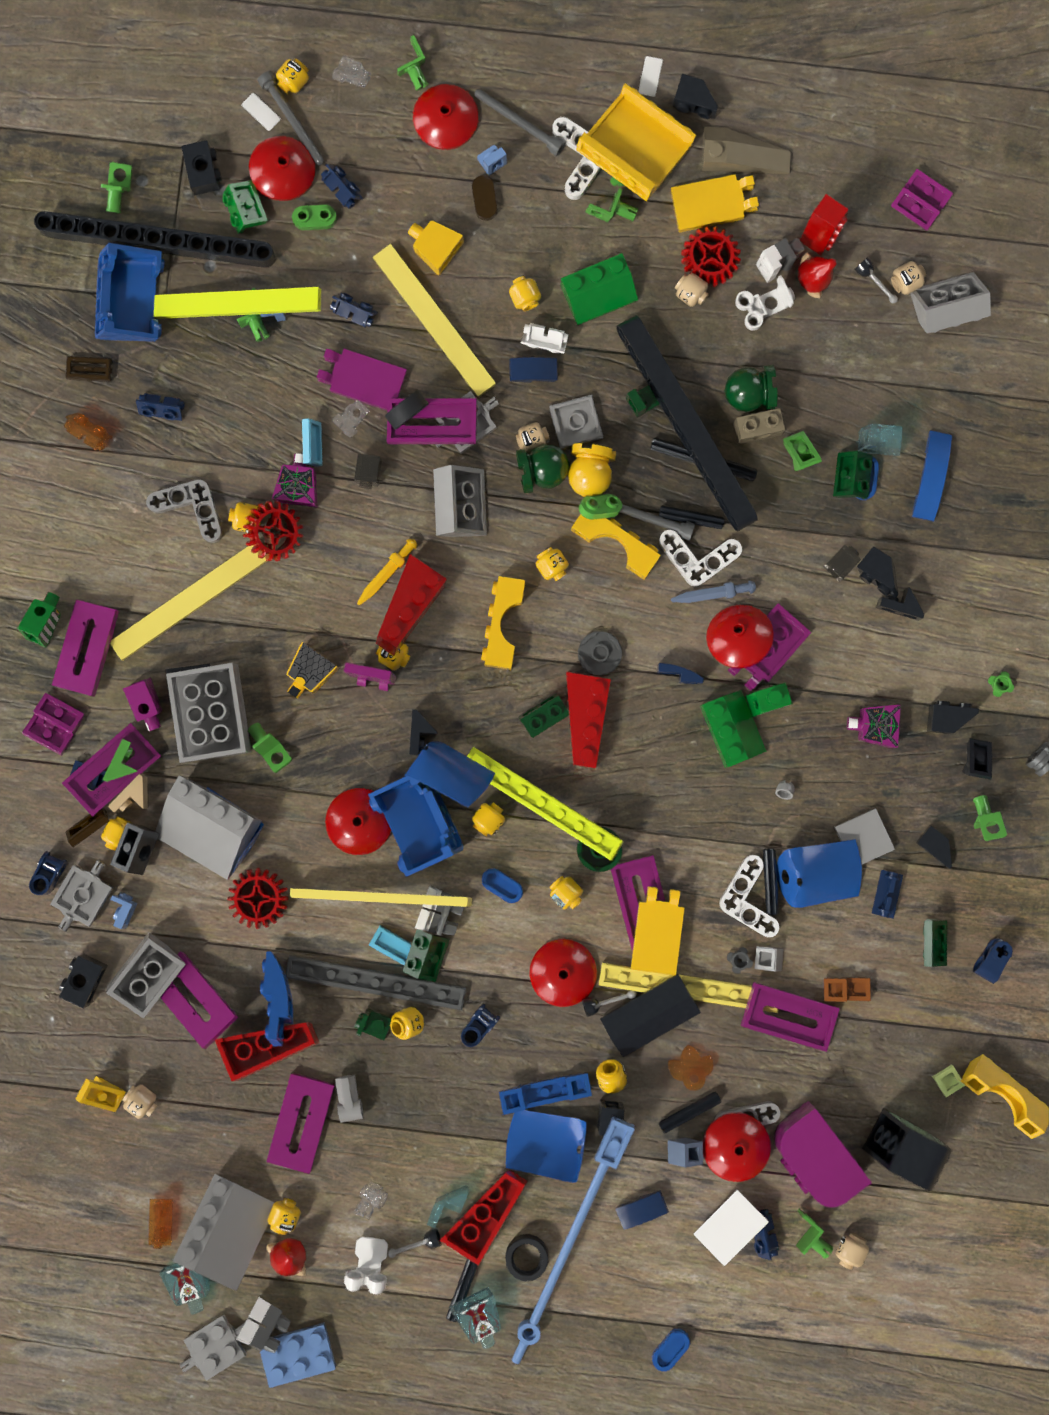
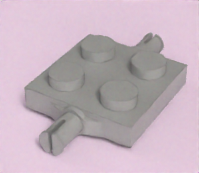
(484, 422)
(81, 895)
(214, 1347)

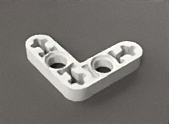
(572, 180)
(693, 563)
(741, 905)

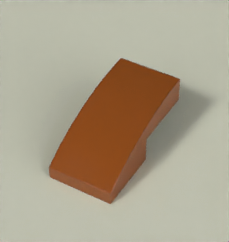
(847, 989)

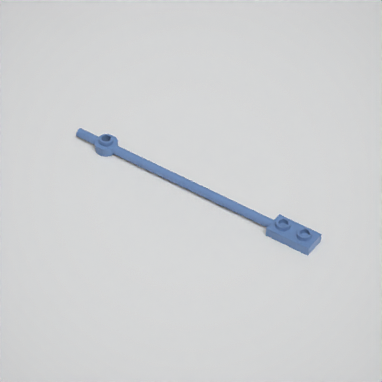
(608, 1155)

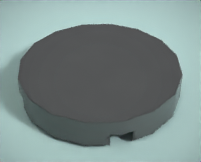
(599, 653)

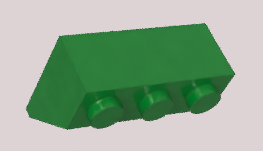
(599, 289)
(733, 728)

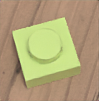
(948, 1080)

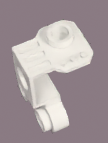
(756, 303)
(370, 1254)

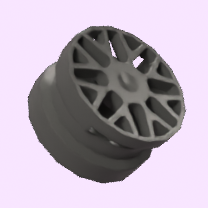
(1040, 760)

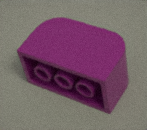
(818, 1158)

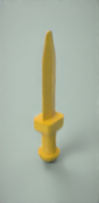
(396, 560)

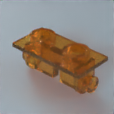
(79, 425)
(160, 1222)

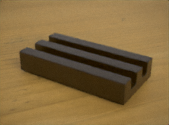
(88, 377)
(86, 827)

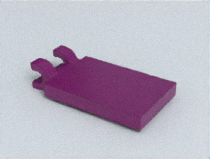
(362, 378)
(787, 638)
(365, 673)

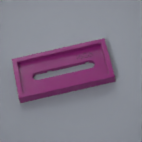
(460, 408)
(96, 654)
(95, 800)
(622, 878)
(221, 1013)
(816, 1037)
(320, 1095)

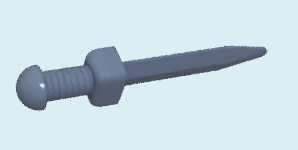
(729, 591)

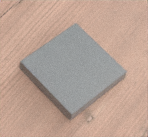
(576, 422)
(869, 835)

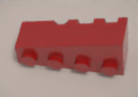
(824, 225)
(412, 599)
(587, 710)
(253, 1052)
(482, 1223)

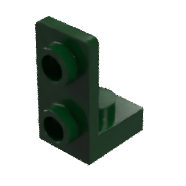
(641, 401)
(373, 1024)

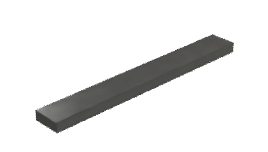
(375, 982)

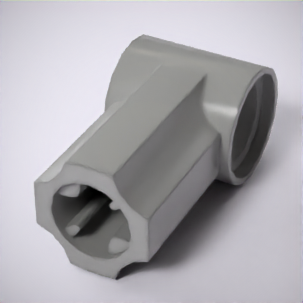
(349, 1104)

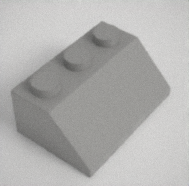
(951, 302)
(460, 501)
(145, 975)

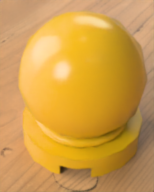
(590, 471)

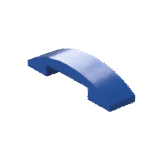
(933, 476)
(545, 1092)

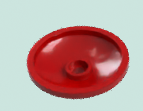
(448, 129)
(277, 180)
(741, 648)
(352, 838)
(558, 956)
(730, 1132)

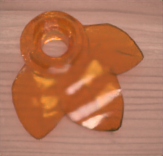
(691, 1064)

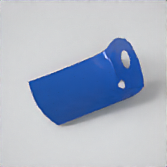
(450, 773)
(827, 873)
(546, 1145)

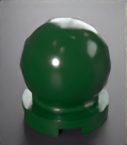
(749, 389)
(544, 467)

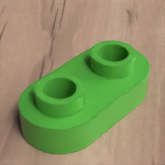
(314, 220)
(602, 506)

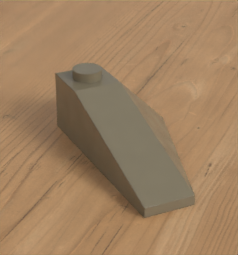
(735, 152)

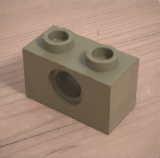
(759, 426)

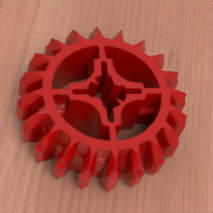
(699, 242)
(271, 539)
(258, 908)

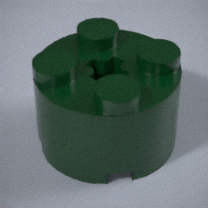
(597, 862)

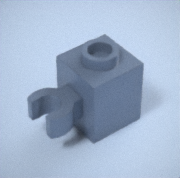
(685, 1152)

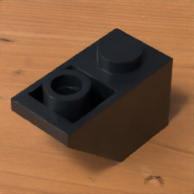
(694, 97)
(879, 570)
(947, 718)

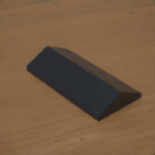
(650, 1015)

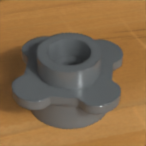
(733, 958)

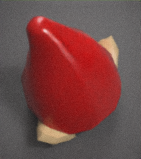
(815, 274)
(288, 1257)

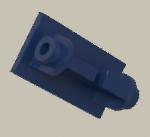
(348, 190)
(346, 305)
(150, 405)
(887, 894)
(766, 1245)

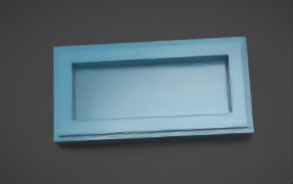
(312, 442)
(391, 944)

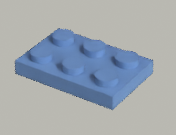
(299, 1356)

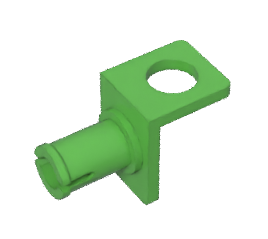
(413, 67)
(115, 187)
(617, 207)
(255, 324)
(267, 746)
(987, 818)
(812, 1238)

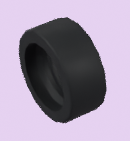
(406, 409)
(521, 1274)

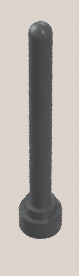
(268, 82)
(555, 144)
(683, 529)

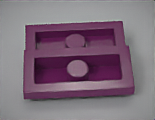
(921, 199)
(53, 724)

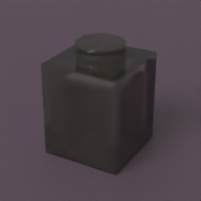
(367, 471)
(843, 562)

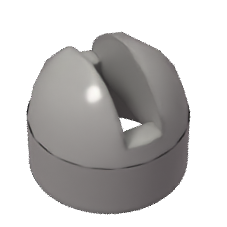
(785, 790)

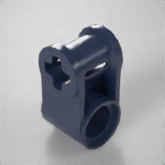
(48, 873)
(991, 962)
(479, 1025)

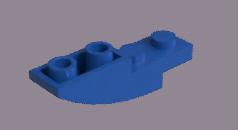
(277, 991)

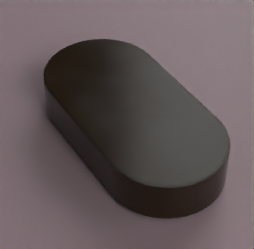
(484, 197)

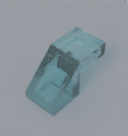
(453, 1201)

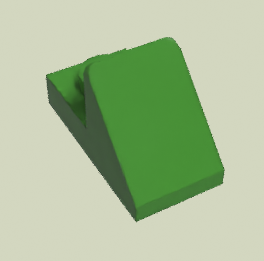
(801, 451)
(116, 768)

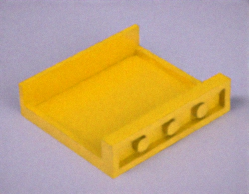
(636, 142)

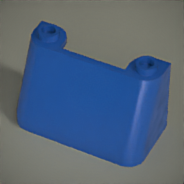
(127, 293)
(418, 823)

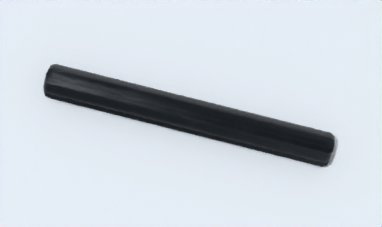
(680, 452)

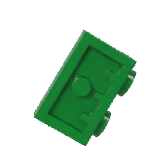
(244, 205)

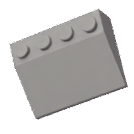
(208, 712)
(205, 826)
(224, 1232)

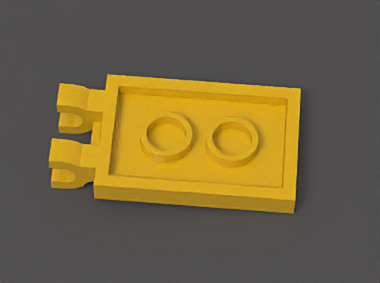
(712, 202)
(658, 934)

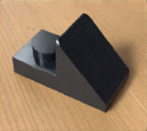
(907, 608)
(418, 726)
(979, 759)

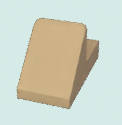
(135, 790)

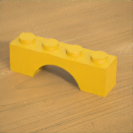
(640, 557)
(508, 595)
(1028, 1111)

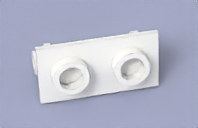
(535, 337)

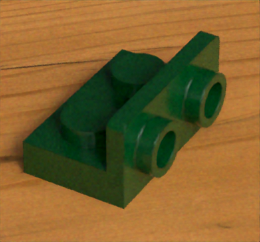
(852, 475)
(544, 715)
(935, 943)
(425, 955)

